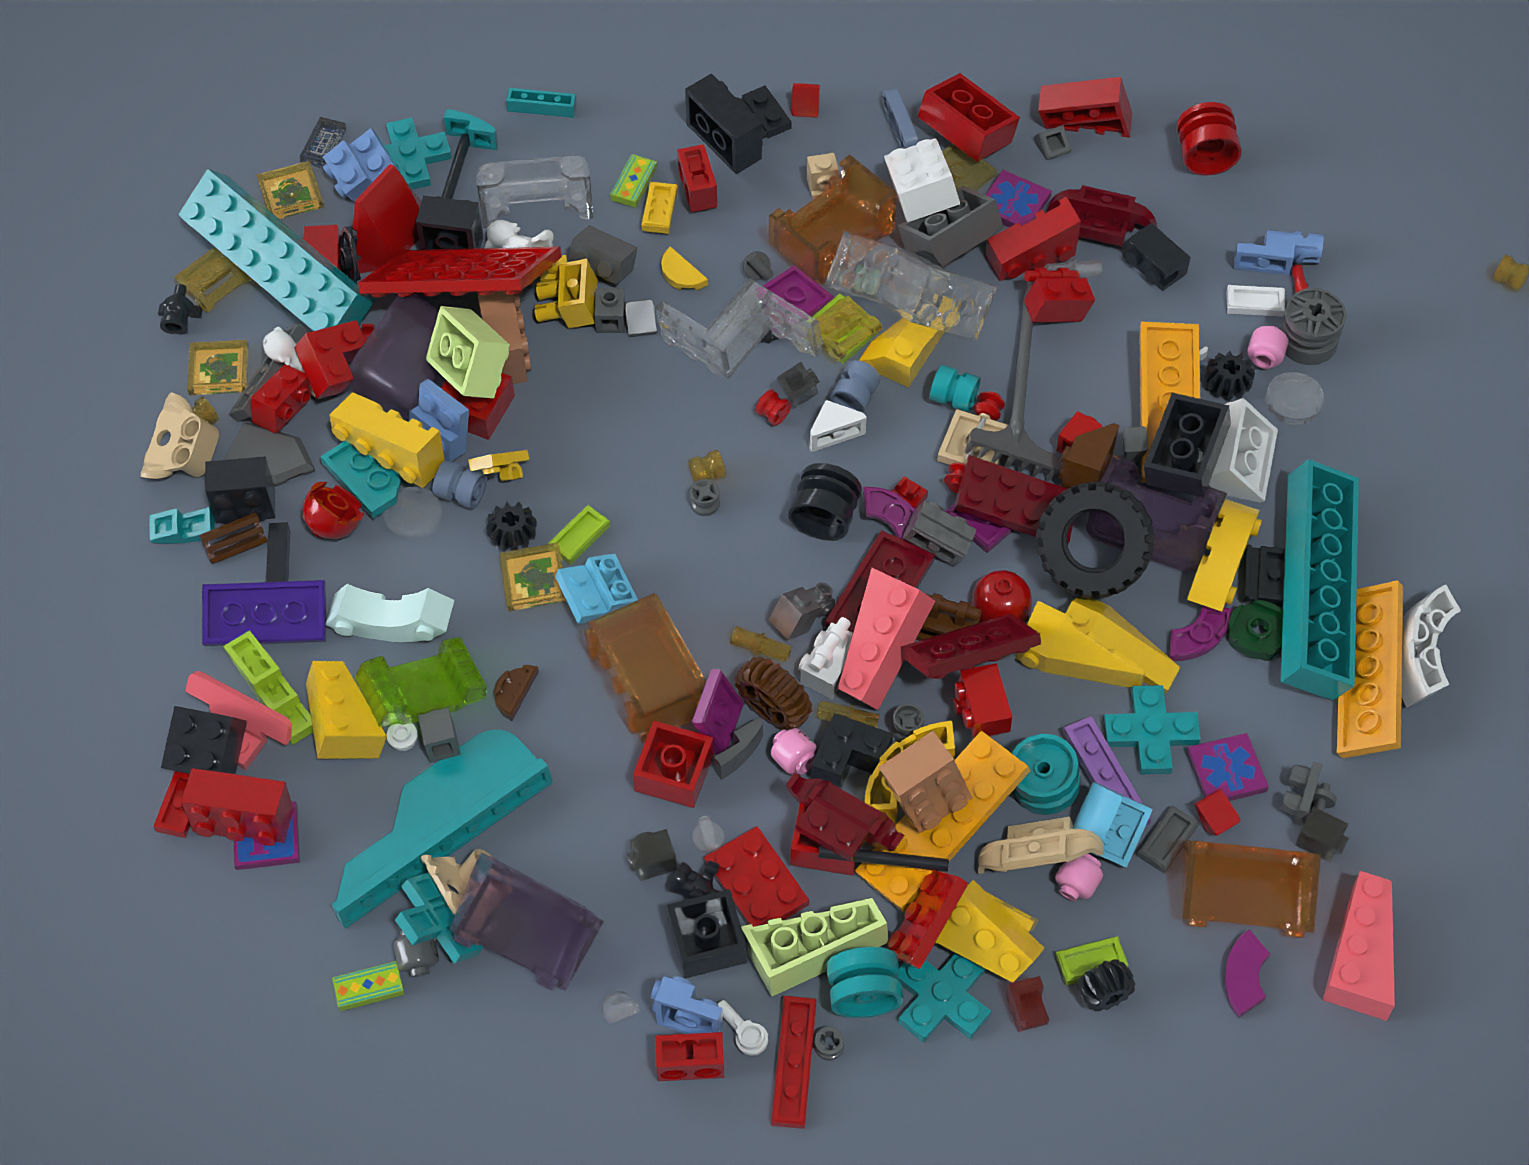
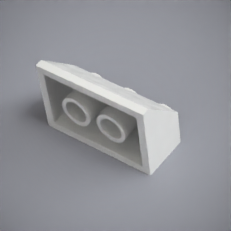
(1246, 454)

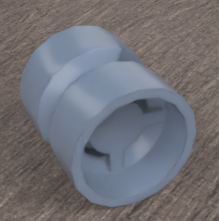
(856, 385)
(454, 482)

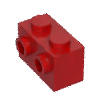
(280, 398)

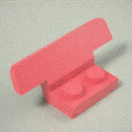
(229, 702)

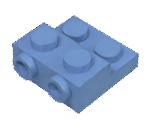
(357, 164)
(444, 413)
(679, 1010)

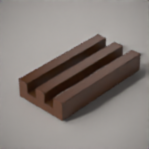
(238, 547)

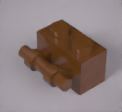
(948, 616)

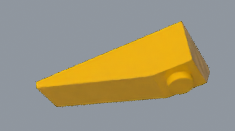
(902, 350)
(1119, 634)
(1076, 655)

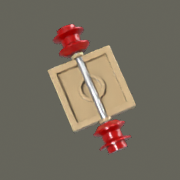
(957, 436)

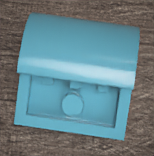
(595, 587)
(1115, 820)

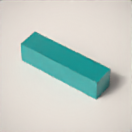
(541, 102)

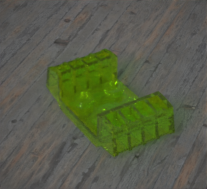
(422, 685)

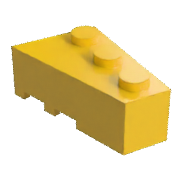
(341, 715)
(989, 935)

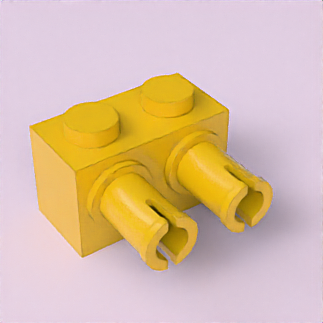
(575, 295)

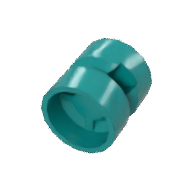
(955, 388)

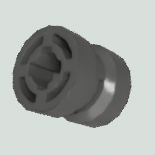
(906, 717)

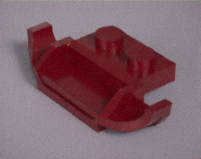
(1104, 213)
(840, 819)

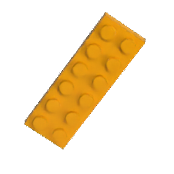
(1166, 366)
(1372, 709)
(990, 777)

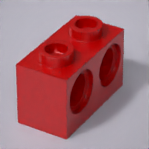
(697, 178)
(689, 1056)

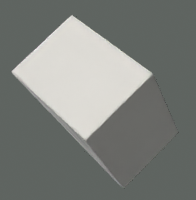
(836, 425)

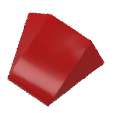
(385, 219)

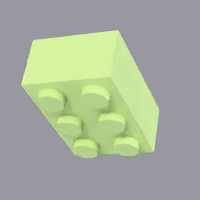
(467, 352)

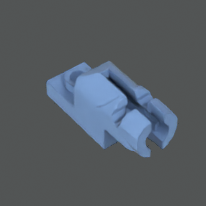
(1279, 252)

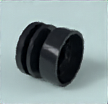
(825, 501)

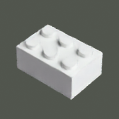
(921, 179)

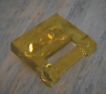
(208, 271)
(839, 321)

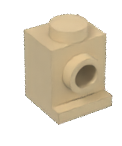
(819, 171)

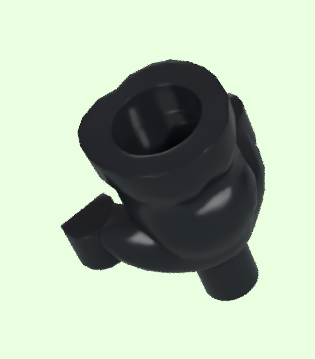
(176, 311)
(693, 884)

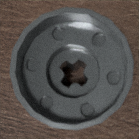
(1313, 325)

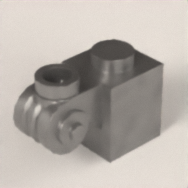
(799, 609)

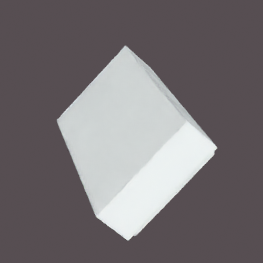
(1255, 300)

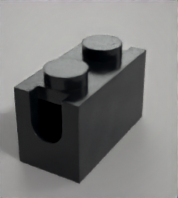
(1157, 257)

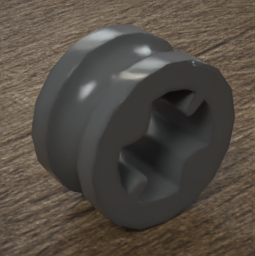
(838, 1038)

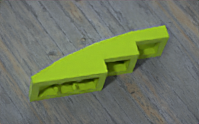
(268, 683)

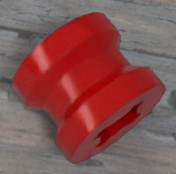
(773, 407)

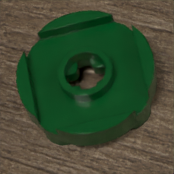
(1248, 642)

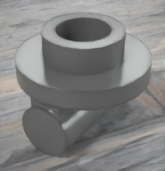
(757, 266)

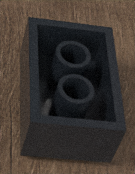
(724, 123)
(1187, 445)

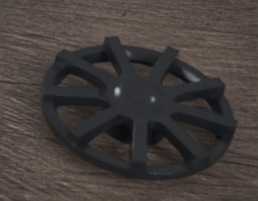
(348, 253)

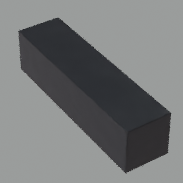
(278, 552)

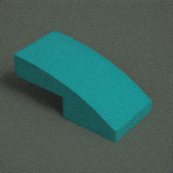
(480, 132)
(175, 528)

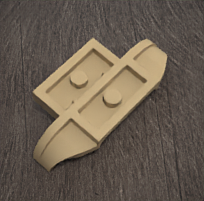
(1039, 845)

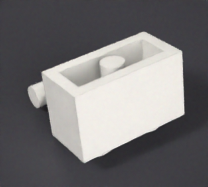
(826, 662)

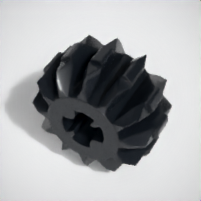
(1229, 375)
(511, 526)
(1106, 985)

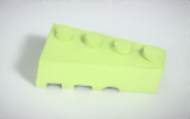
(801, 946)

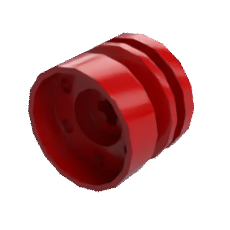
(1209, 138)

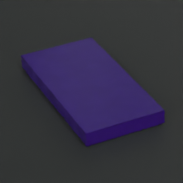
(268, 609)

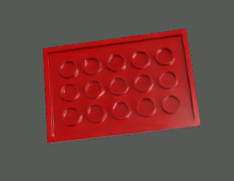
(460, 271)

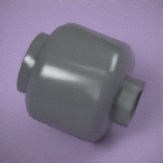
(415, 958)

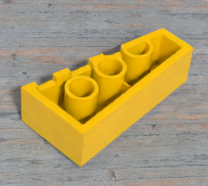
(389, 438)

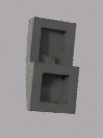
(745, 742)

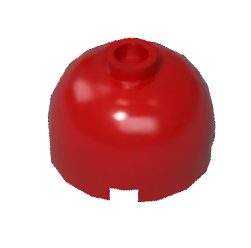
(331, 511)
(1002, 594)

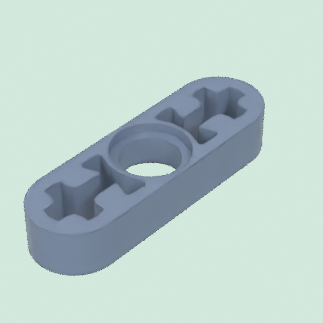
(899, 118)

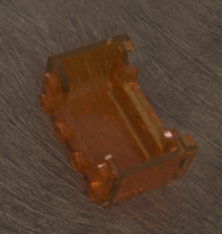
(852, 203)
(646, 664)

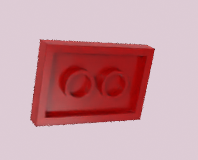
(757, 879)
(926, 917)

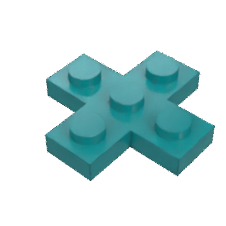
(414, 152)
(1151, 729)
(431, 918)
(942, 997)

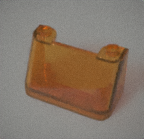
(1250, 886)

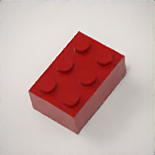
(968, 117)
(237, 806)

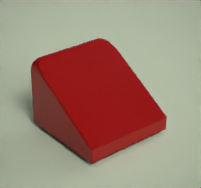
(805, 100)
(1216, 813)

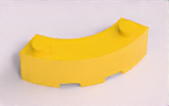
(1227, 546)
(878, 791)

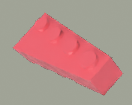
(886, 621)
(1364, 954)

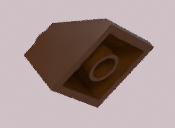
(1088, 456)

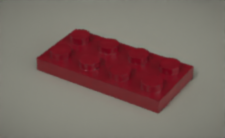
(1005, 496)
(890, 557)
(970, 646)

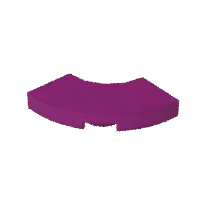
(888, 508)
(1200, 636)
(1242, 973)

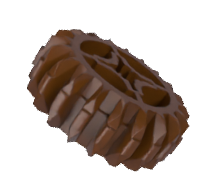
(773, 693)

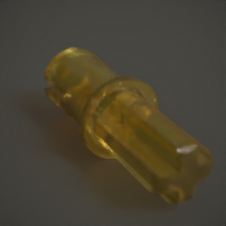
(760, 644)
(827, 709)

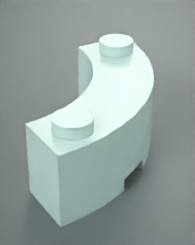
(405, 620)

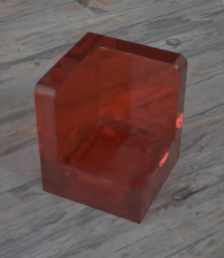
(1027, 1003)

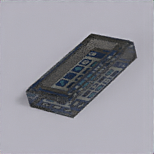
(323, 139)

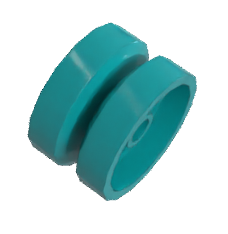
(1052, 777)
(864, 982)

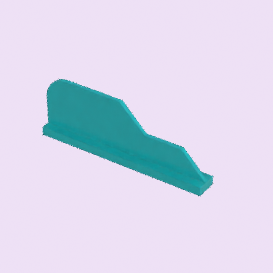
(440, 815)

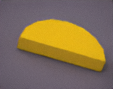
(680, 272)

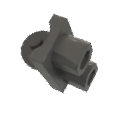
(1300, 804)

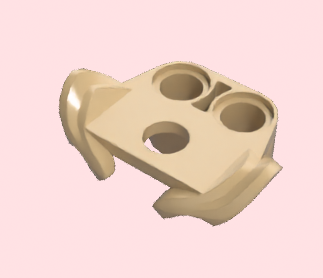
(190, 441)
(446, 871)

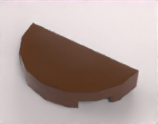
(513, 688)

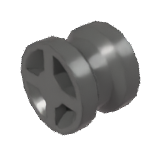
(701, 490)

